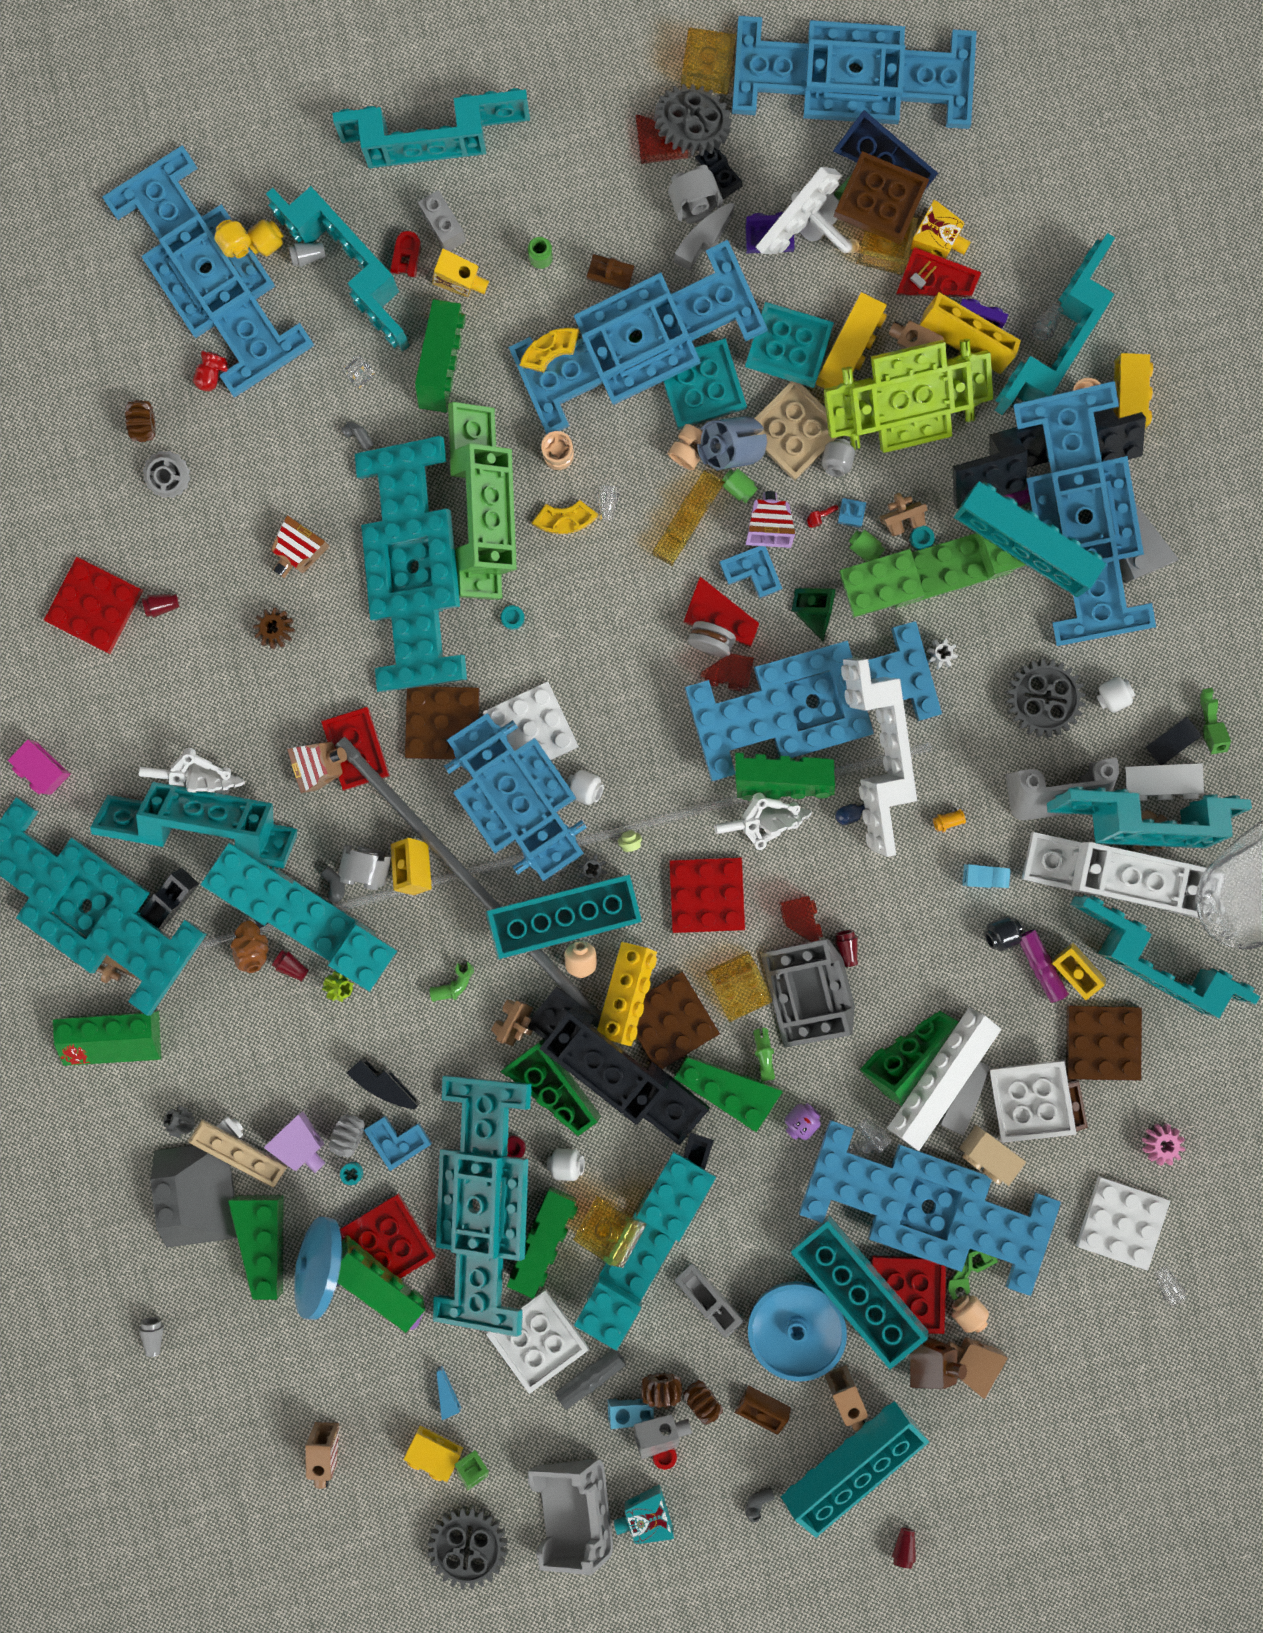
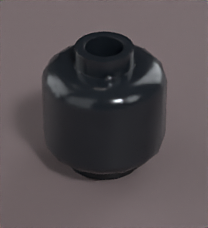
(1003, 933)

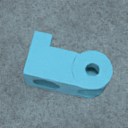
(985, 876)
(628, 1412)

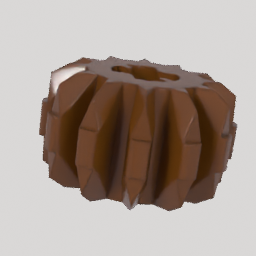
(140, 421)
(280, 621)
(661, 1390)
(702, 1402)

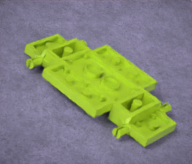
(910, 395)

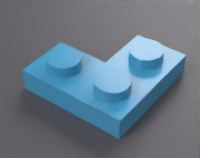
(754, 564)
(394, 1148)

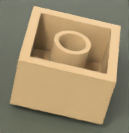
(987, 1152)

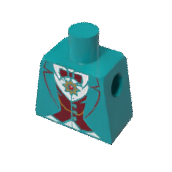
(646, 1518)

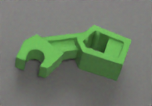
(1214, 732)
(961, 1279)

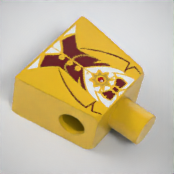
(940, 232)
(450, 271)

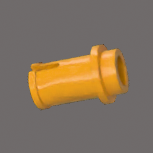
(949, 820)

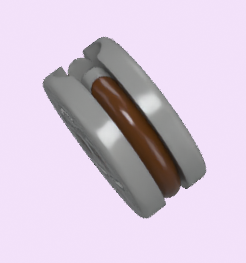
(711, 639)

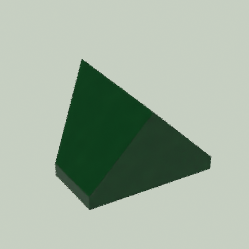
(814, 608)

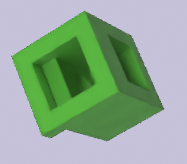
(471, 1470)

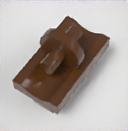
(610, 272)

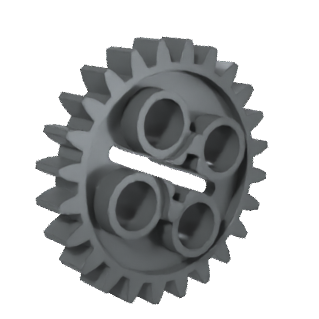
(692, 119)
(1048, 676)
(489, 1550)

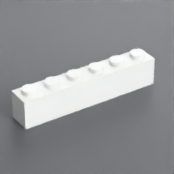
(944, 1078)

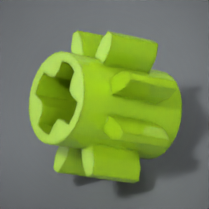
(337, 986)

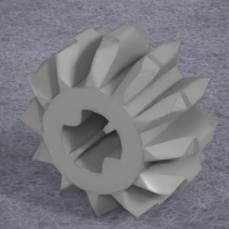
(346, 1135)

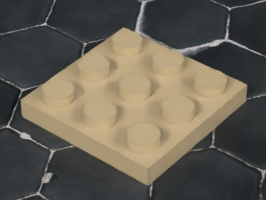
(795, 429)

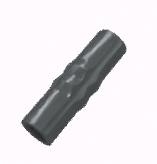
(590, 1378)

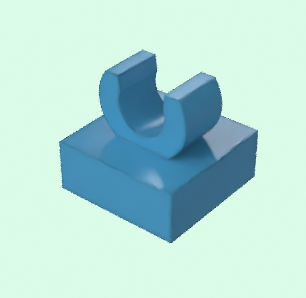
(851, 513)

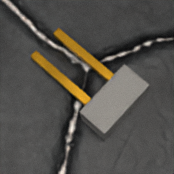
(917, 280)

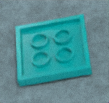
(791, 346)
(707, 388)

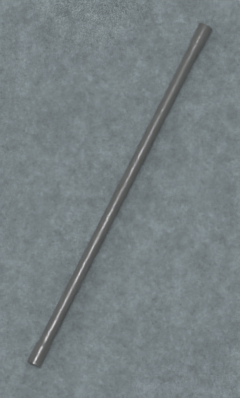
(458, 869)

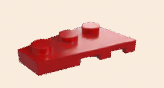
(947, 278)
(715, 608)

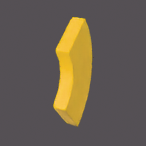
(549, 346)
(565, 520)

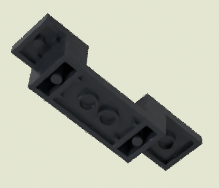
(1019, 449)
(612, 1072)

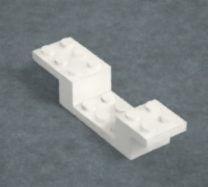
(899, 783)
(1113, 873)

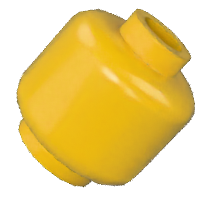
(265, 237)
(232, 239)

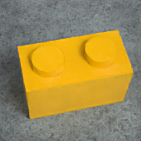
(410, 866)
(1079, 971)
(433, 1454)

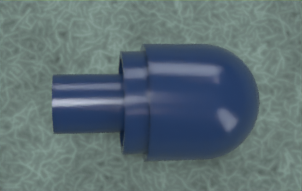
(849, 814)

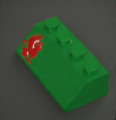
(107, 1038)

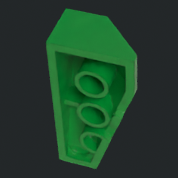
(904, 1063)

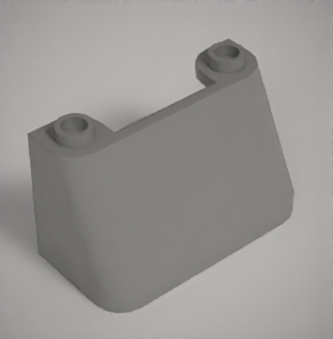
(1030, 795)
(574, 1516)

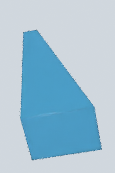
(448, 1400)

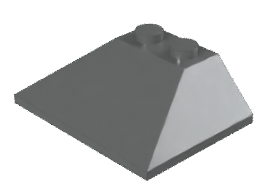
(810, 992)
(191, 1196)

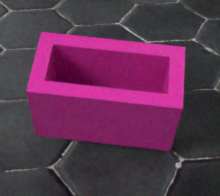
(38, 767)

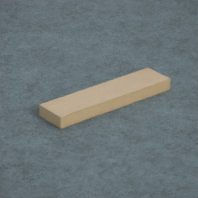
(237, 1153)

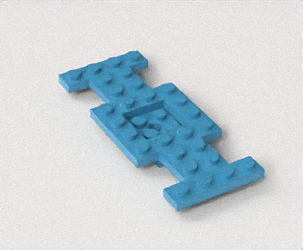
(824, 68)
(223, 294)
(665, 324)
(1085, 482)
(782, 710)
(958, 1212)

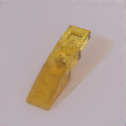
(688, 518)

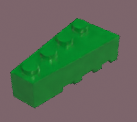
(784, 777)
(553, 1089)
(542, 1241)
(378, 1286)

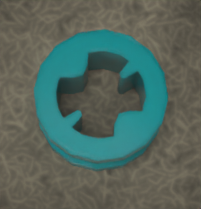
(343, 1175)

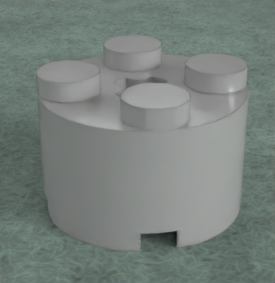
(694, 194)
(364, 866)

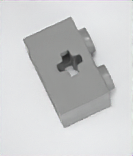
(441, 221)

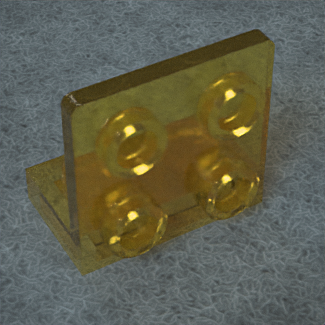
(739, 986)

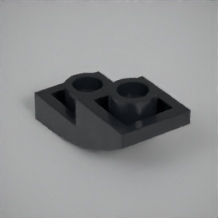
(725, 177)
(1173, 741)

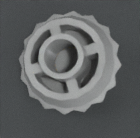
(166, 474)

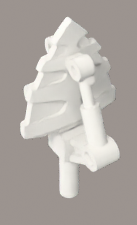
(200, 776)
(767, 814)

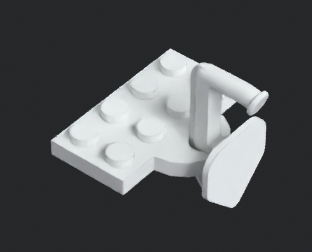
(810, 215)

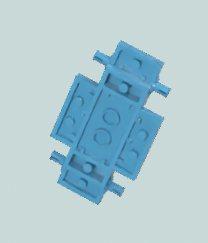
(515, 796)

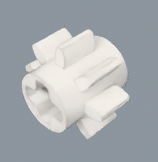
(948, 650)

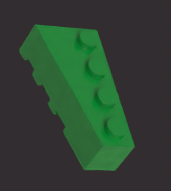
(439, 356)
(732, 1092)
(260, 1238)

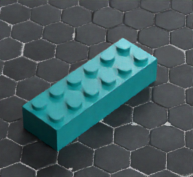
(1030, 539)
(563, 917)
(859, 1292)
(854, 1469)

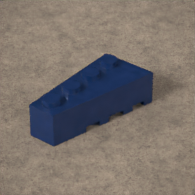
(874, 139)

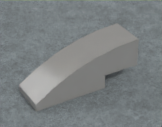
(703, 236)
(962, 1108)
(709, 1300)

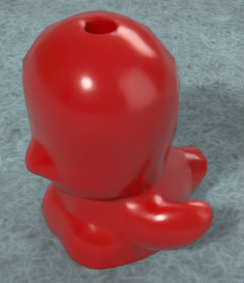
(206, 373)

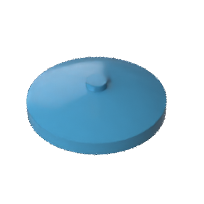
(317, 1268)
(797, 1331)

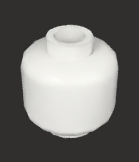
(1115, 694)
(585, 787)
(566, 1164)

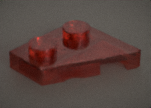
(652, 146)

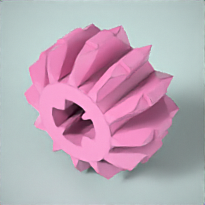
(1155, 1148)

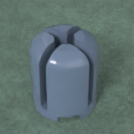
(729, 443)

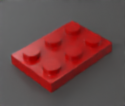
(361, 732)

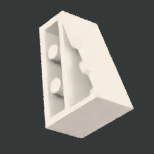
(1166, 781)

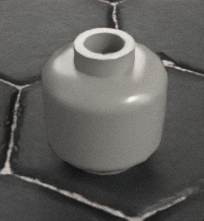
(838, 457)

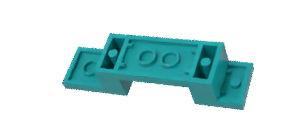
(431, 145)
(373, 286)
(1084, 304)
(201, 812)
(1120, 822)
(301, 914)
(1125, 944)
(667, 1211)

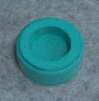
(921, 537)
(512, 617)

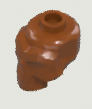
(249, 947)

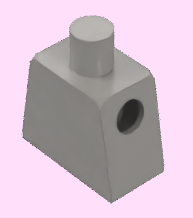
(652, 1442)

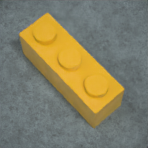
(1132, 385)

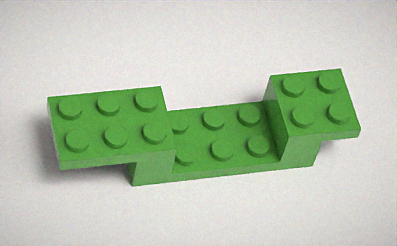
(489, 501)
(924, 574)

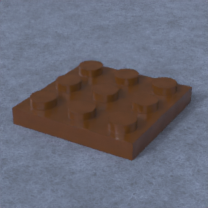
(881, 198)
(435, 716)
(673, 1021)
(1104, 1043)

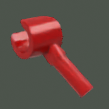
(814, 518)

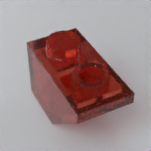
(730, 671)
(799, 917)

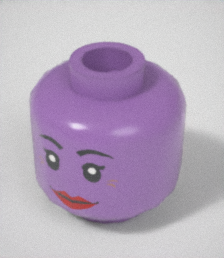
(802, 1121)

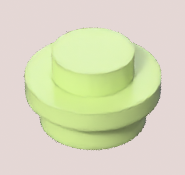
(630, 841)

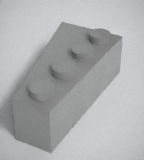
(1156, 552)

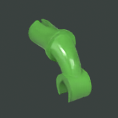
(455, 988)
(764, 1054)

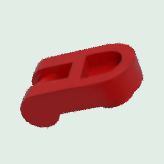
(406, 246)

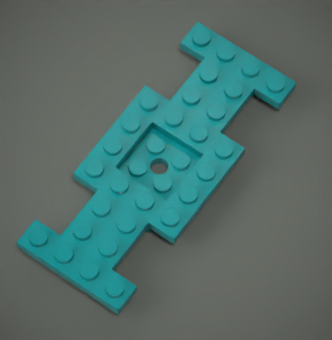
(410, 536)
(111, 925)
(478, 1174)

